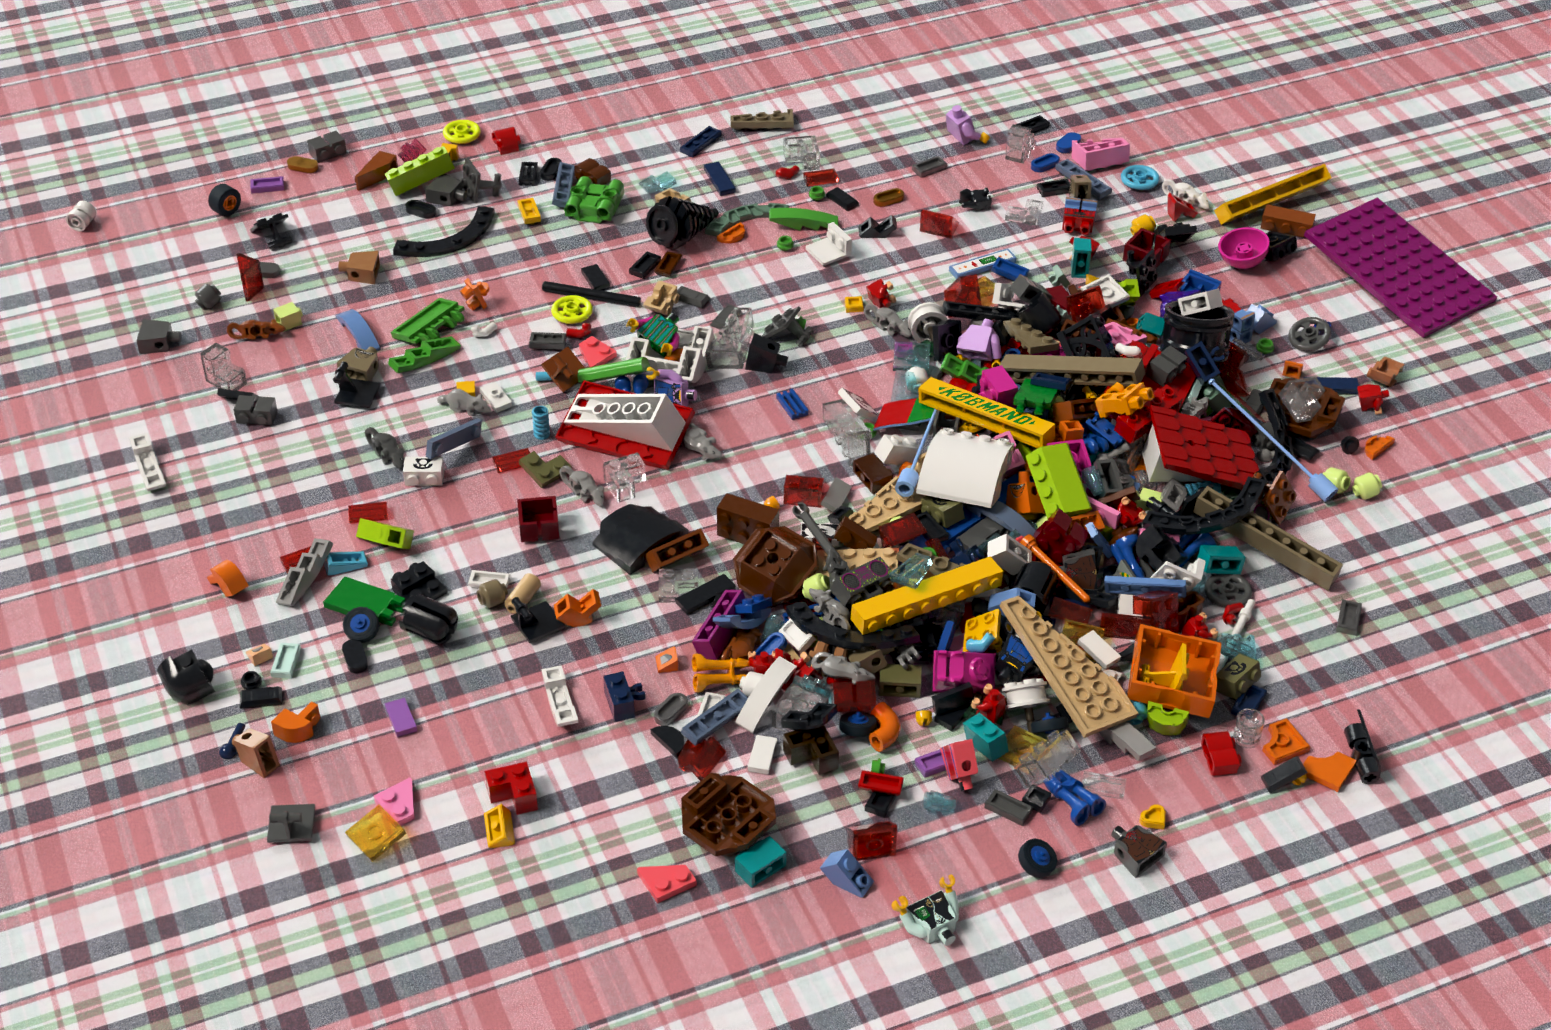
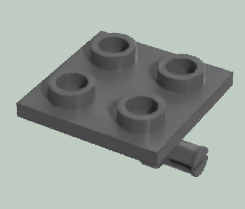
(472, 183)
(788, 321)
(291, 823)

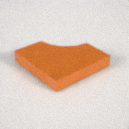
(1284, 742)
(1330, 770)

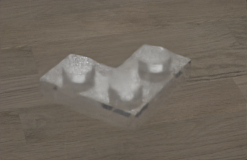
(1029, 215)
(672, 579)

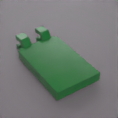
(1034, 396)
(355, 594)

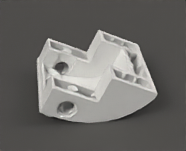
(693, 357)
(965, 467)

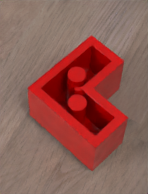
(512, 783)

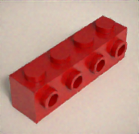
(1140, 422)

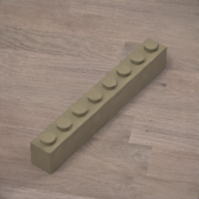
(1082, 370)
(1274, 542)

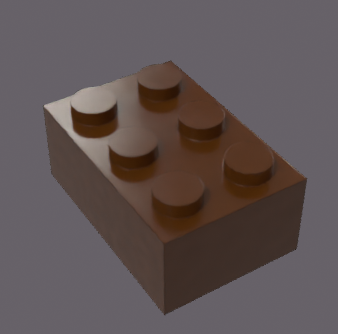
(741, 517)

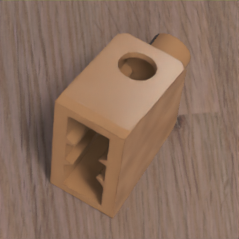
(361, 267)
(256, 751)

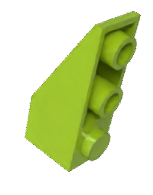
(385, 534)

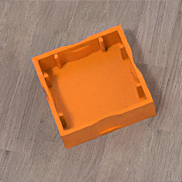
(1159, 650)

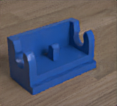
(1198, 281)
(1106, 430)

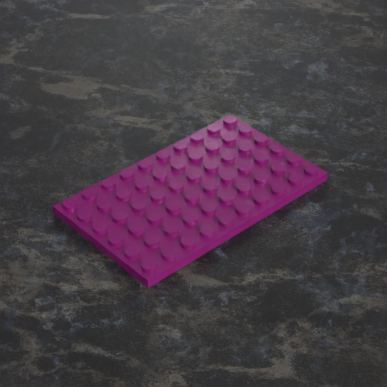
(1400, 267)

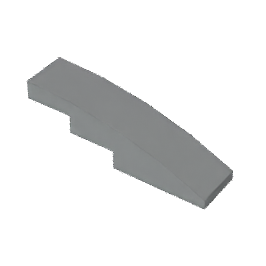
(1174, 494)
(303, 575)
(1130, 740)

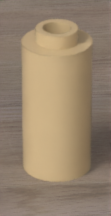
(524, 591)

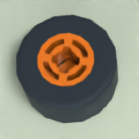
(224, 199)

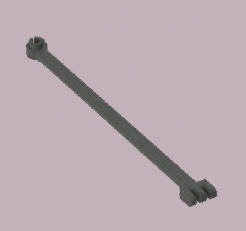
(905, 652)

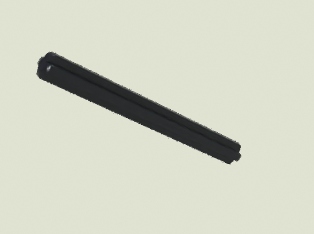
(591, 293)

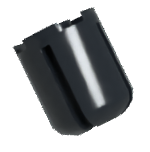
(1037, 579)
(429, 619)

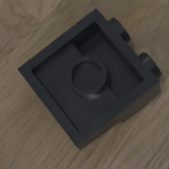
(1177, 233)
(1280, 245)
(946, 338)
(416, 580)

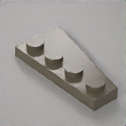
(763, 120)
(1030, 337)
(939, 564)

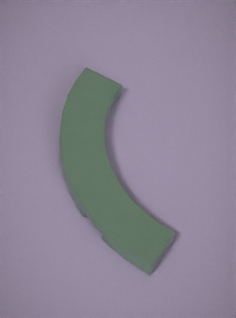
(738, 215)

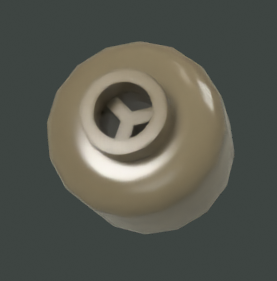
(492, 593)

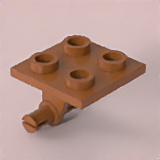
(563, 369)
(1278, 496)

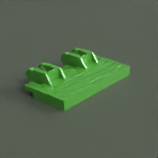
(426, 322)

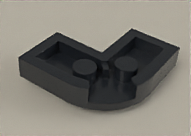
(815, 718)

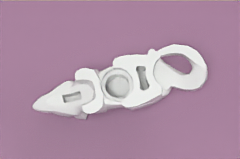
(1186, 193)

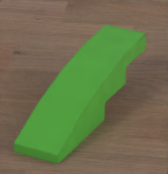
(798, 217)
(429, 352)
(961, 369)

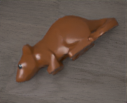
(252, 328)
(742, 644)

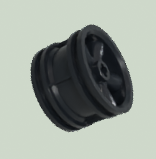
(1208, 326)

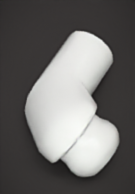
(484, 332)
(1129, 351)

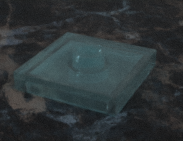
(911, 355)

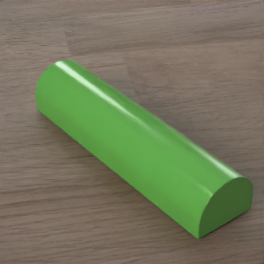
(613, 370)

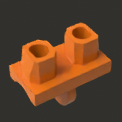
(476, 293)

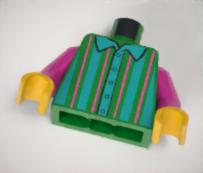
(659, 330)

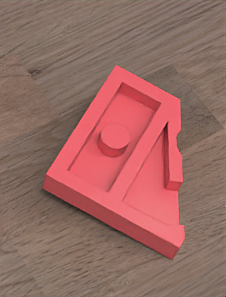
(596, 352)
(666, 881)

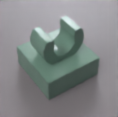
(1058, 278)

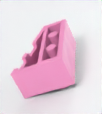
(1100, 154)

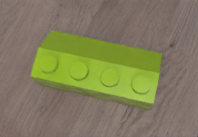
(419, 170)
(1058, 480)

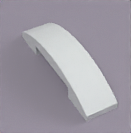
(147, 461)
(764, 694)
(558, 696)

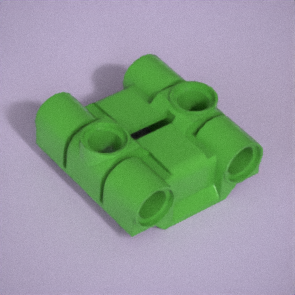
(594, 208)

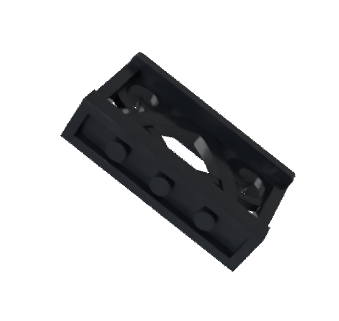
(1070, 344)

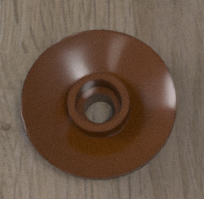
(1120, 532)

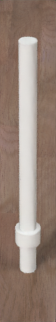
(1244, 616)

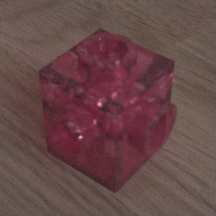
(411, 150)

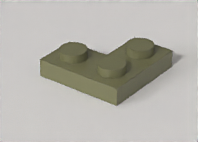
(542, 472)

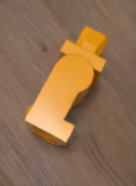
(1123, 399)

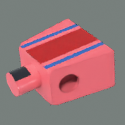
(960, 762)

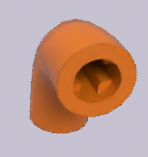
(889, 727)

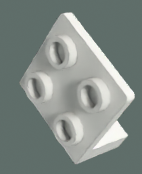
(833, 248)
(1003, 297)
(1192, 575)

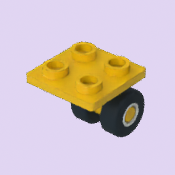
(988, 622)

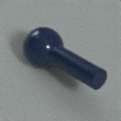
(227, 750)

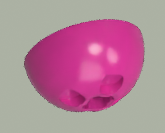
(1244, 247)

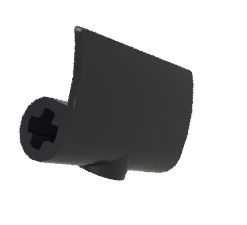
(1363, 751)

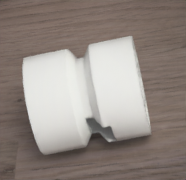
(81, 216)

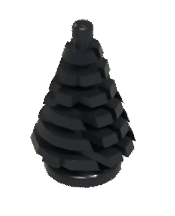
(677, 221)

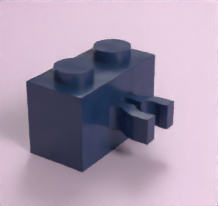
(1202, 363)
(964, 556)
(621, 696)

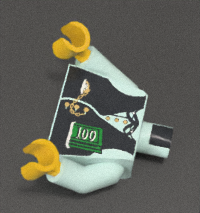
(932, 916)

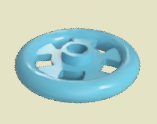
(1139, 177)

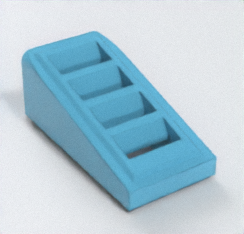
(344, 562)

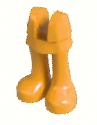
(702, 680)

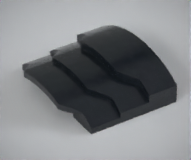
(634, 532)

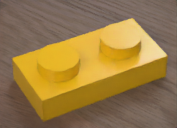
(529, 211)

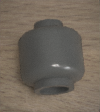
(207, 296)

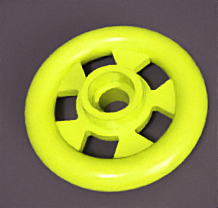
(461, 131)
(571, 308)

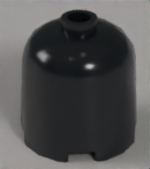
(1041, 314)

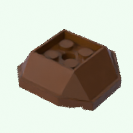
(1323, 419)
(779, 580)
(726, 814)

